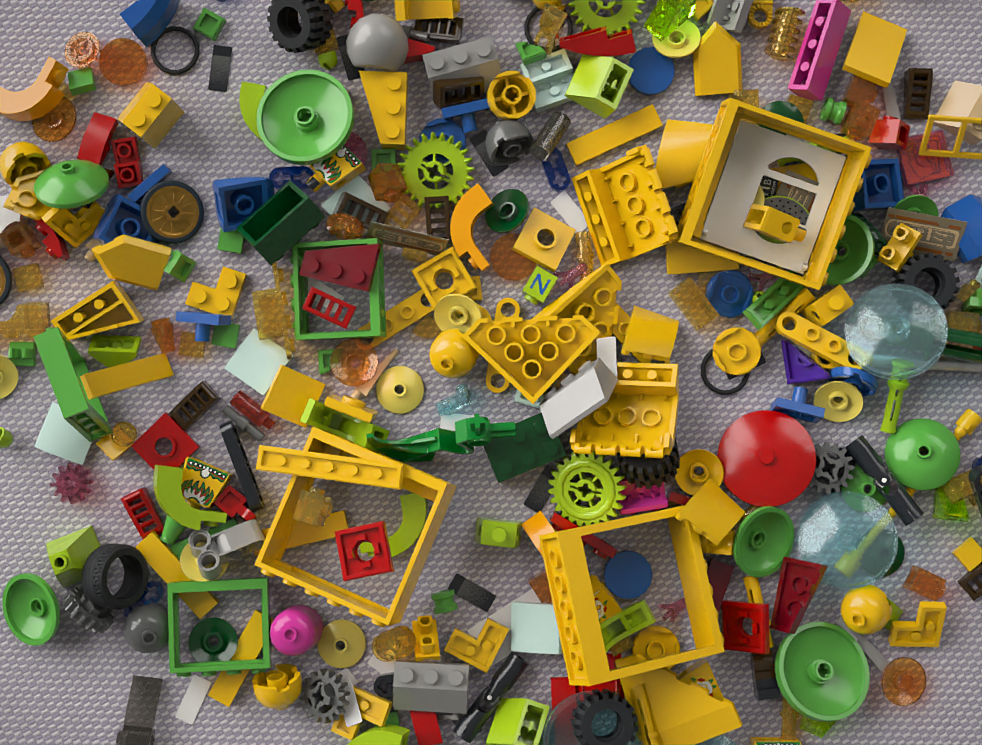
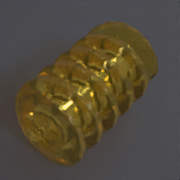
(783, 32)
(394, 644)

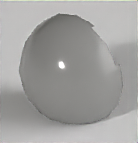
(377, 43)

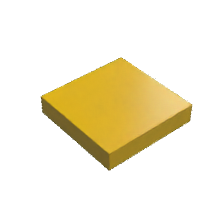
(290, 394)

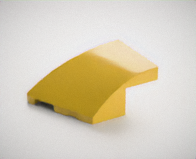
(681, 152)
(650, 334)
(711, 512)

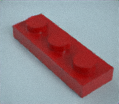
(601, 547)

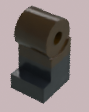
(764, 676)

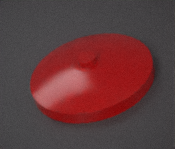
(767, 458)

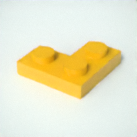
(74, 227)
(223, 298)
(924, 631)
(480, 650)
(371, 709)

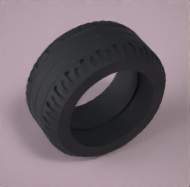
(95, 576)

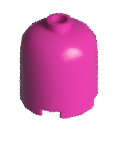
(296, 630)

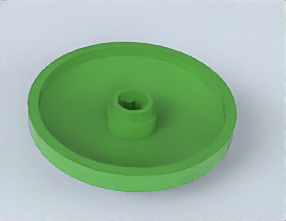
(305, 117)
(822, 672)

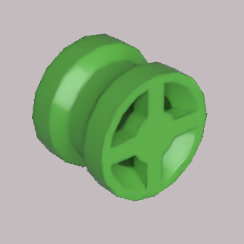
(833, 111)
(444, 601)

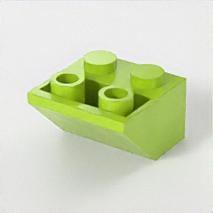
(599, 83)
(517, 722)

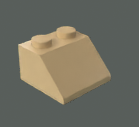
(963, 101)

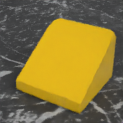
(110, 448)

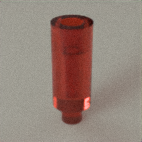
(252, 410)

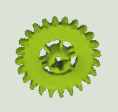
(613, 23)
(435, 146)
(609, 493)

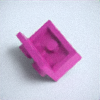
(641, 498)

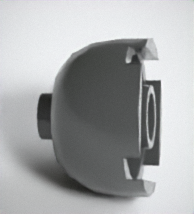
(507, 141)
(147, 628)

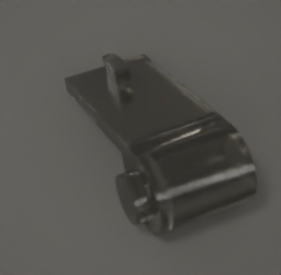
(140, 712)

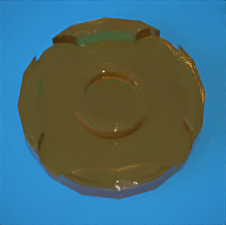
(123, 62)
(507, 262)

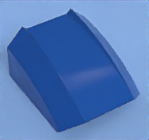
(149, 18)
(880, 187)
(239, 199)
(968, 210)
(121, 218)

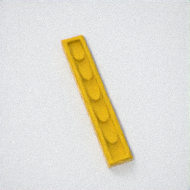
(330, 467)

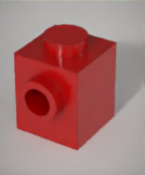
(890, 134)

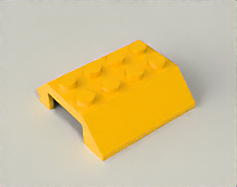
(625, 207)
(637, 415)

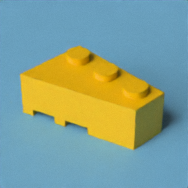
(388, 105)
(99, 312)

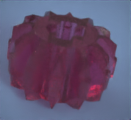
(70, 492)

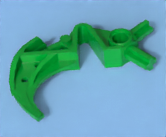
(422, 447)

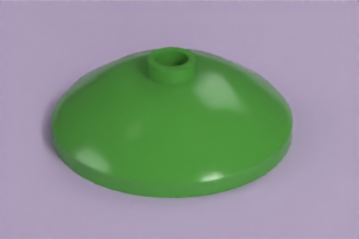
(71, 184)
(858, 256)
(922, 471)
(763, 541)
(31, 609)

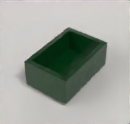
(281, 222)
(525, 451)

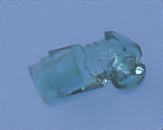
(453, 403)

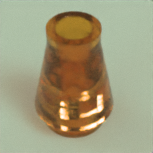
(164, 334)

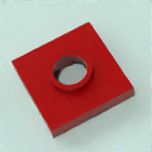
(165, 427)
(348, 542)
(732, 625)

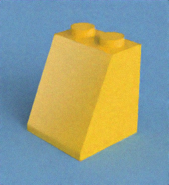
(151, 114)

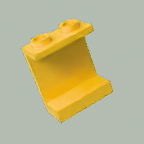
(426, 9)

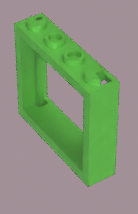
(300, 286)
(64, 367)
(210, 668)

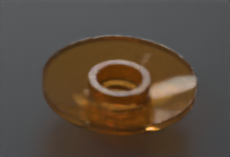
(47, 126)
(346, 353)
(911, 685)

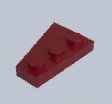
(343, 266)
(794, 593)

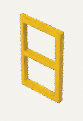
(956, 150)

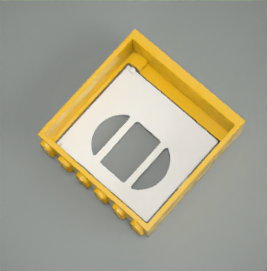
(740, 179)

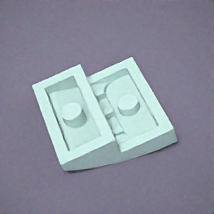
(550, 79)
(359, 189)
(257, 362)
(62, 438)
(534, 628)

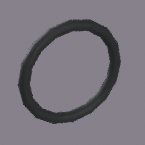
(528, 36)
(190, 65)
(714, 389)

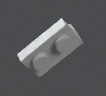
(730, 14)

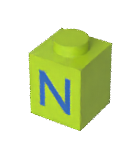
(539, 286)

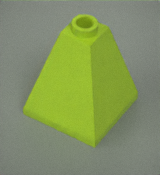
(70, 553)

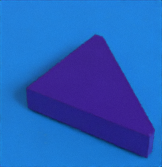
(799, 366)

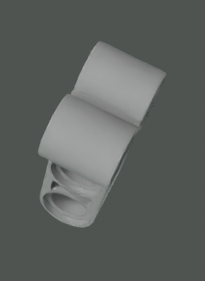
(225, 546)

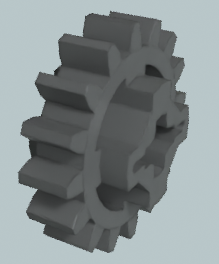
(832, 479)
(86, 613)
(324, 695)

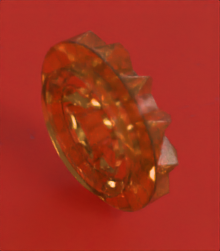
(86, 41)
(352, 227)

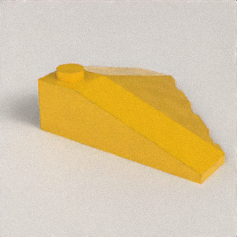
(593, 299)
(533, 350)
(678, 710)

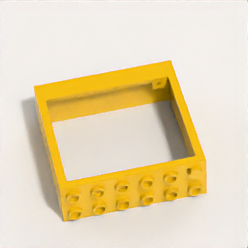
(283, 525)
(577, 611)

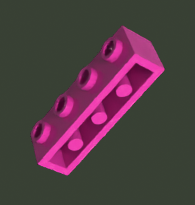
(819, 49)

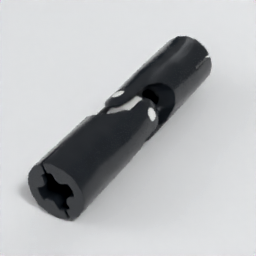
(872, 465)
(501, 682)

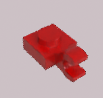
(233, 503)

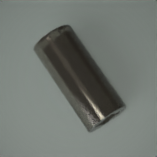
(550, 136)

